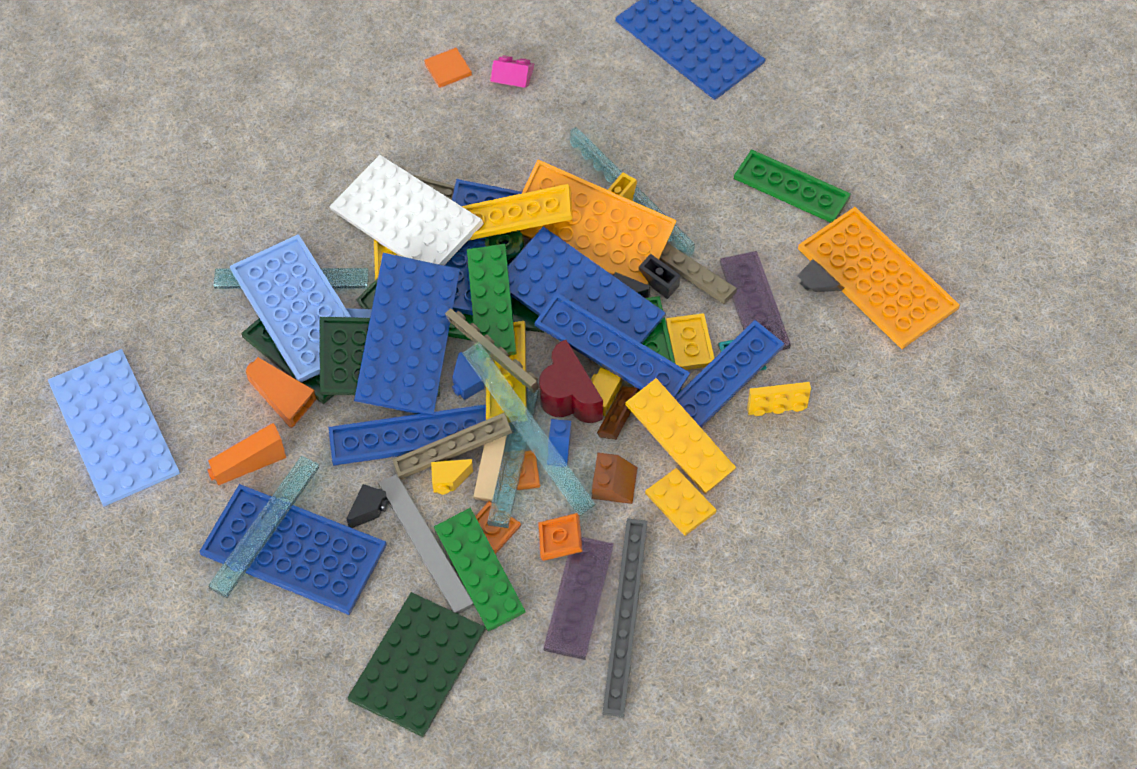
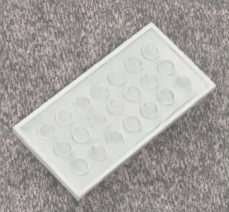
(405, 214)

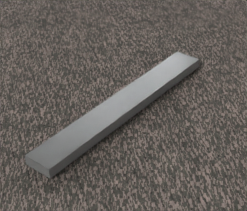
(426, 545)

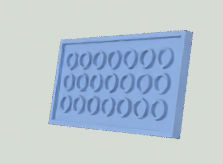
(289, 299)
(113, 427)

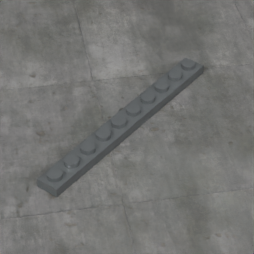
(625, 618)

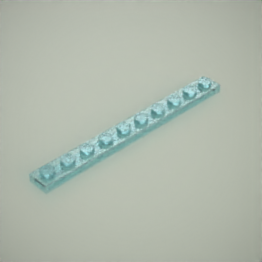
(612, 172)
(529, 429)

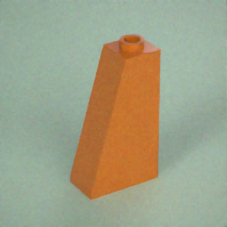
(281, 391)
(248, 455)

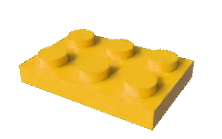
(690, 341)
(778, 398)
(680, 501)

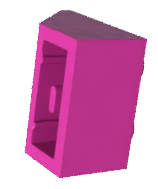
(511, 71)

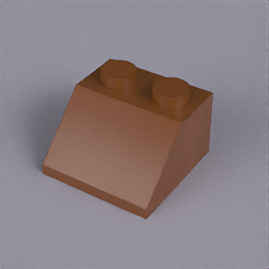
(614, 479)

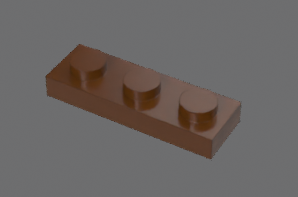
(617, 414)

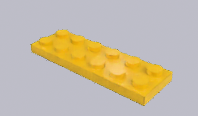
(522, 211)
(492, 407)
(680, 436)

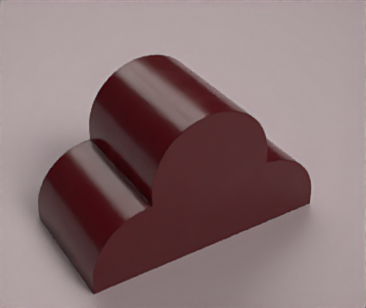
(568, 389)

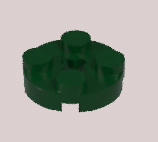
(514, 242)

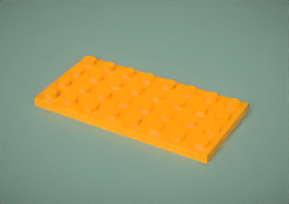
(603, 224)
(879, 277)

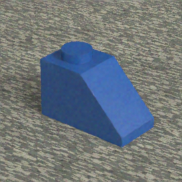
(465, 379)
(560, 436)

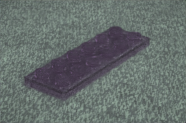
(753, 295)
(579, 599)

